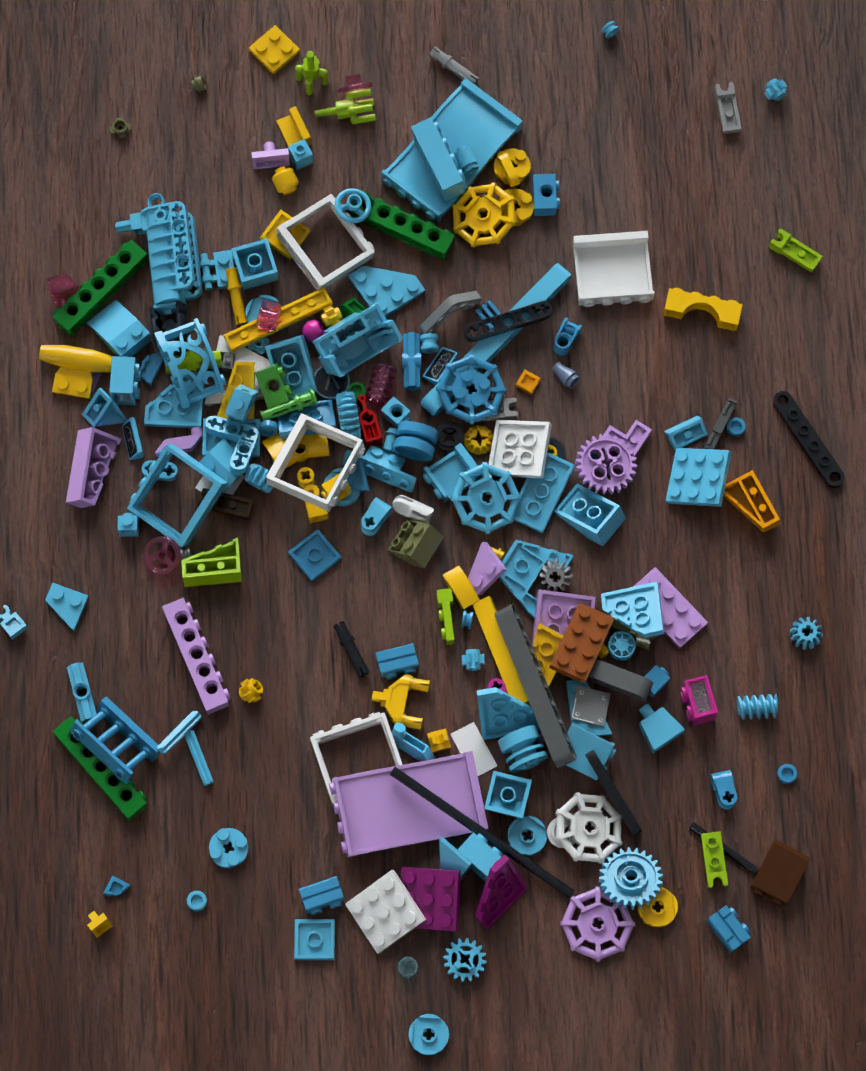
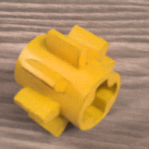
(331, 316)
(250, 690)

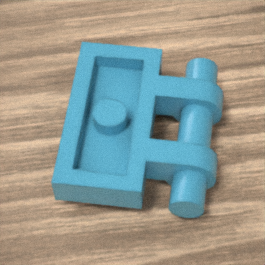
(222, 261)

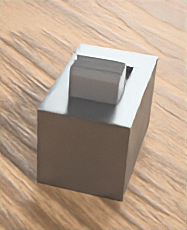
(228, 361)

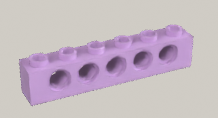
(211, 702)

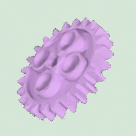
(623, 462)

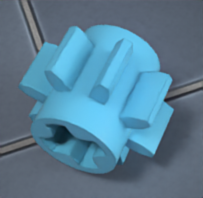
(775, 89)
(473, 660)

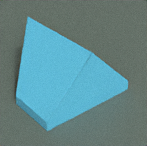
(103, 410)

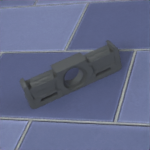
(721, 424)

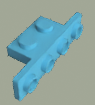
(385, 468)

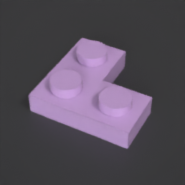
(635, 436)

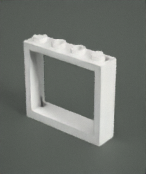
(304, 262)
(303, 423)
(354, 726)

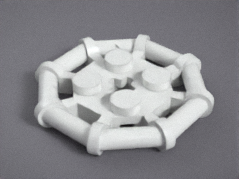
(581, 835)

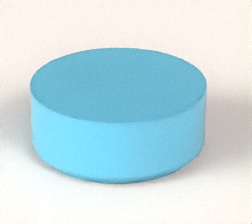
(196, 900)

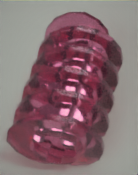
(379, 383)

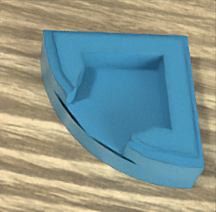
(116, 887)

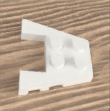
(241, 355)

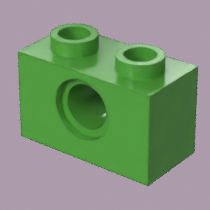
(272, 396)

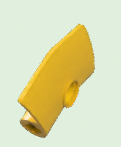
(313, 444)

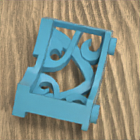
(167, 349)

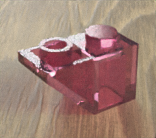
(61, 288)

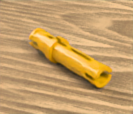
(234, 288)

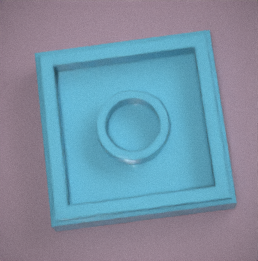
(314, 939)

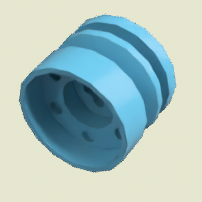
(524, 752)

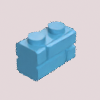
(397, 661)
(322, 895)
(728, 928)

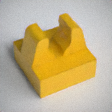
(438, 740)
(99, 924)

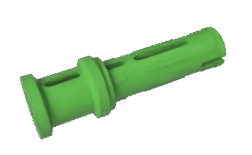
(297, 403)

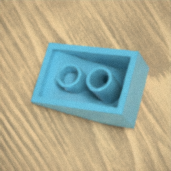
(120, 330)
(296, 361)
(590, 514)

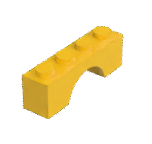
(681, 302)

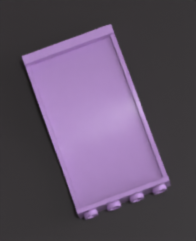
(385, 814)

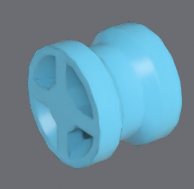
(429, 343)

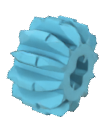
(256, 476)
(798, 634)

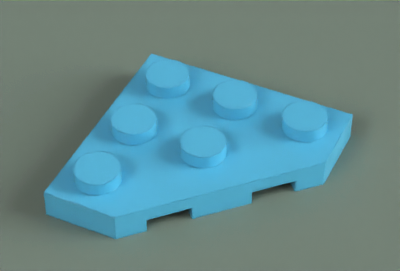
(386, 287)
(167, 411)
(636, 608)
(502, 713)

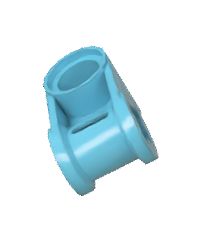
(376, 514)

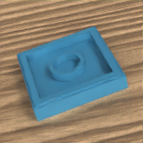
(315, 555)

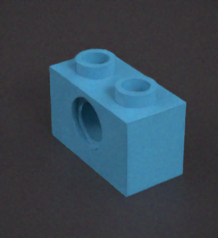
(545, 184)

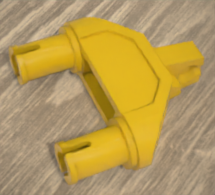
(395, 700)

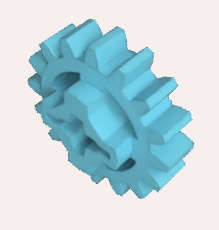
(475, 951)

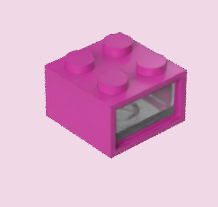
(699, 700)

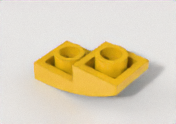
(461, 587)

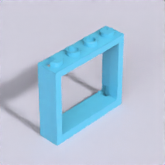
(201, 513)

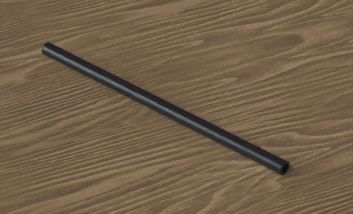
(476, 828)

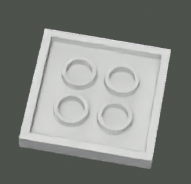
(520, 447)
(385, 911)

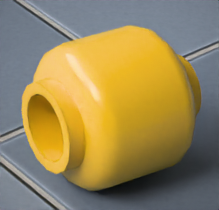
(285, 180)

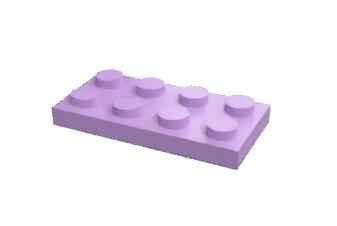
(679, 616)

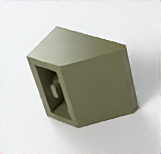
(416, 543)

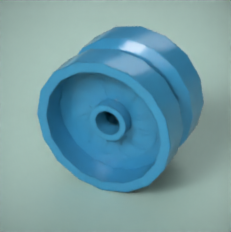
(415, 441)

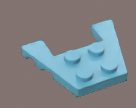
(523, 566)

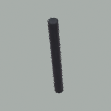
(728, 851)

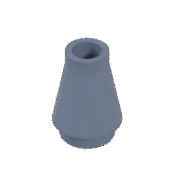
(566, 375)

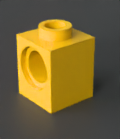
(327, 487)

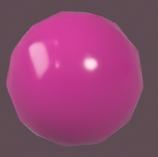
(312, 330)

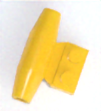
(75, 368)

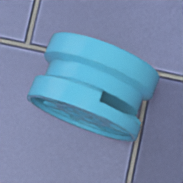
(621, 646)

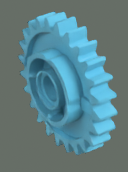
(628, 892)

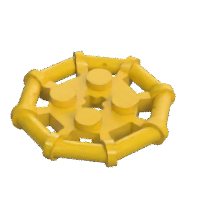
(491, 221)

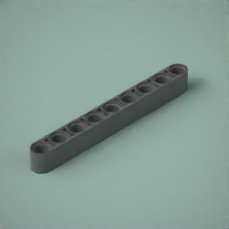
(535, 686)

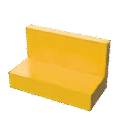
(293, 128)

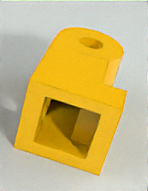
(314, 513)

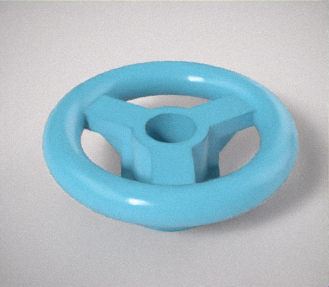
(355, 197)

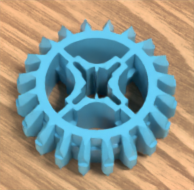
(348, 413)

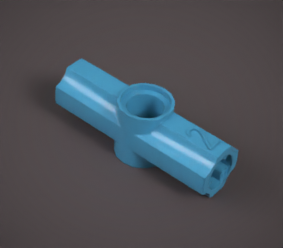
(411, 361)

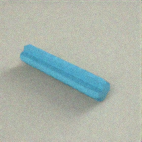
(179, 732)
(199, 758)

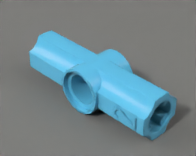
(80, 681)

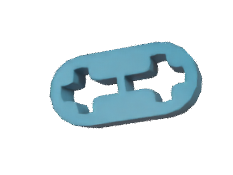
(163, 476)

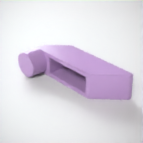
(185, 443)

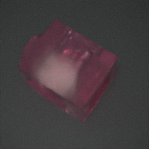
(269, 316)

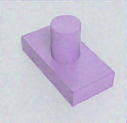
(270, 157)

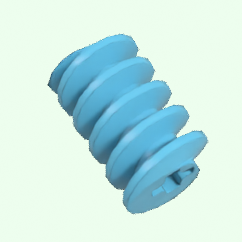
(757, 706)

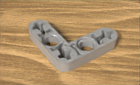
(451, 304)

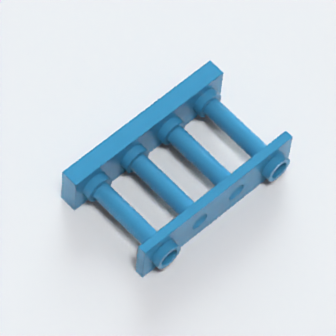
(120, 723)

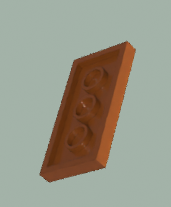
(581, 643)

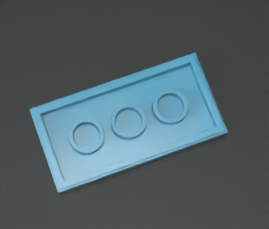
(543, 494)

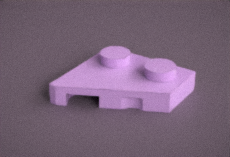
(486, 569)

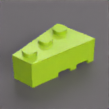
(214, 566)

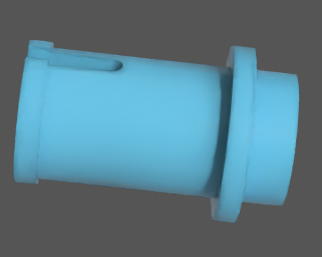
(391, 435)

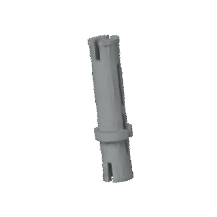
(447, 62)

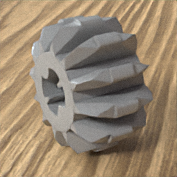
(550, 578)

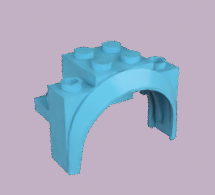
(356, 340)

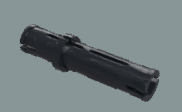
(351, 649)

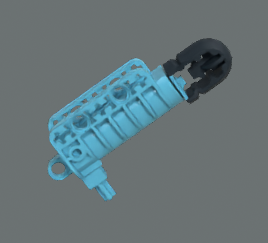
(168, 258)

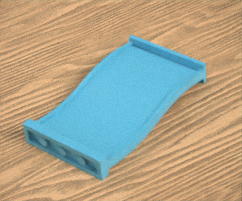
(466, 119)

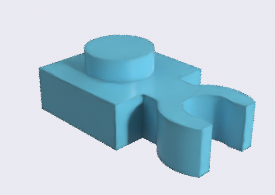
(12, 623)

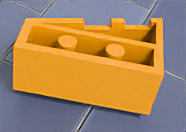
(752, 501)

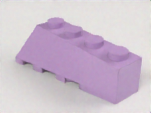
(90, 465)

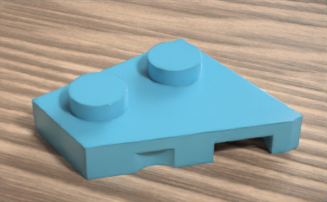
(67, 604)

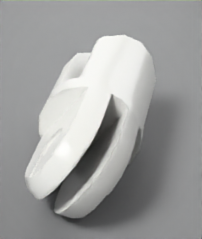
(412, 509)

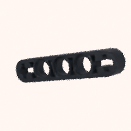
(515, 315)
(613, 793)

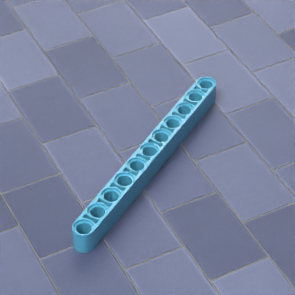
(488, 348)

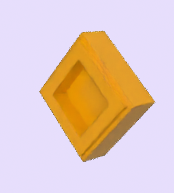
(528, 382)

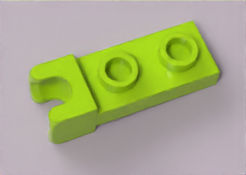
(795, 250)
(445, 601)
(714, 858)

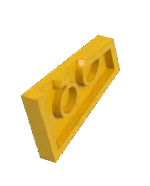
(243, 374)

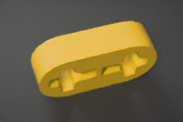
(508, 170)

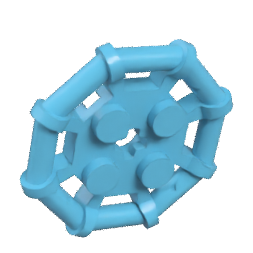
(480, 507)

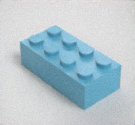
(438, 159)

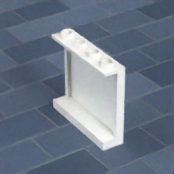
(612, 268)

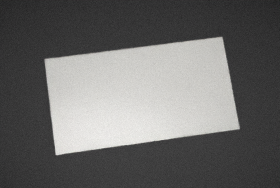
(470, 739)

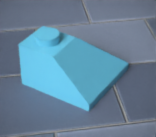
(452, 859)

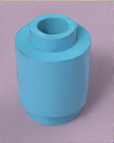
(466, 159)

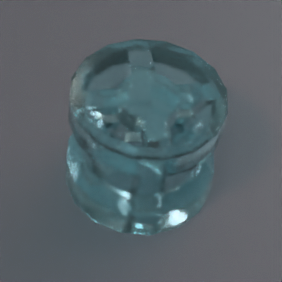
(406, 970)

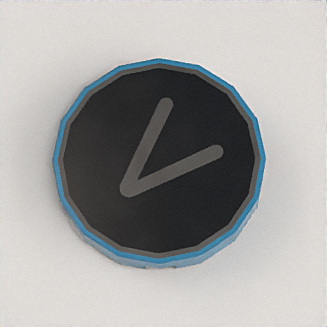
(329, 384)

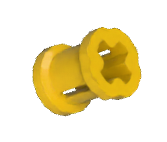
(305, 472)

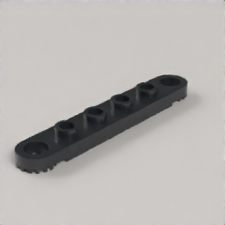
(808, 439)

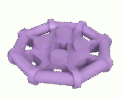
(593, 934)

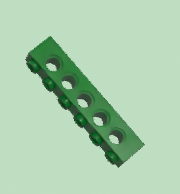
(405, 233)
(72, 323)
(130, 808)

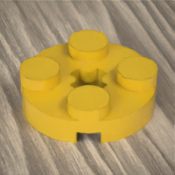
(518, 158)
(525, 202)
(666, 915)

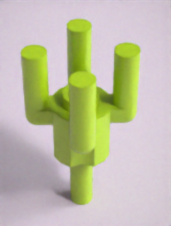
(311, 71)
(349, 107)

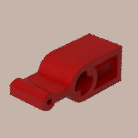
(367, 428)

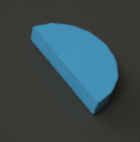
(150, 367)
(358, 478)

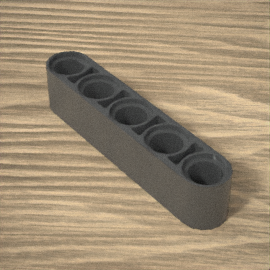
(620, 680)

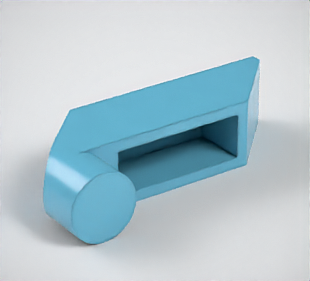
(411, 744)

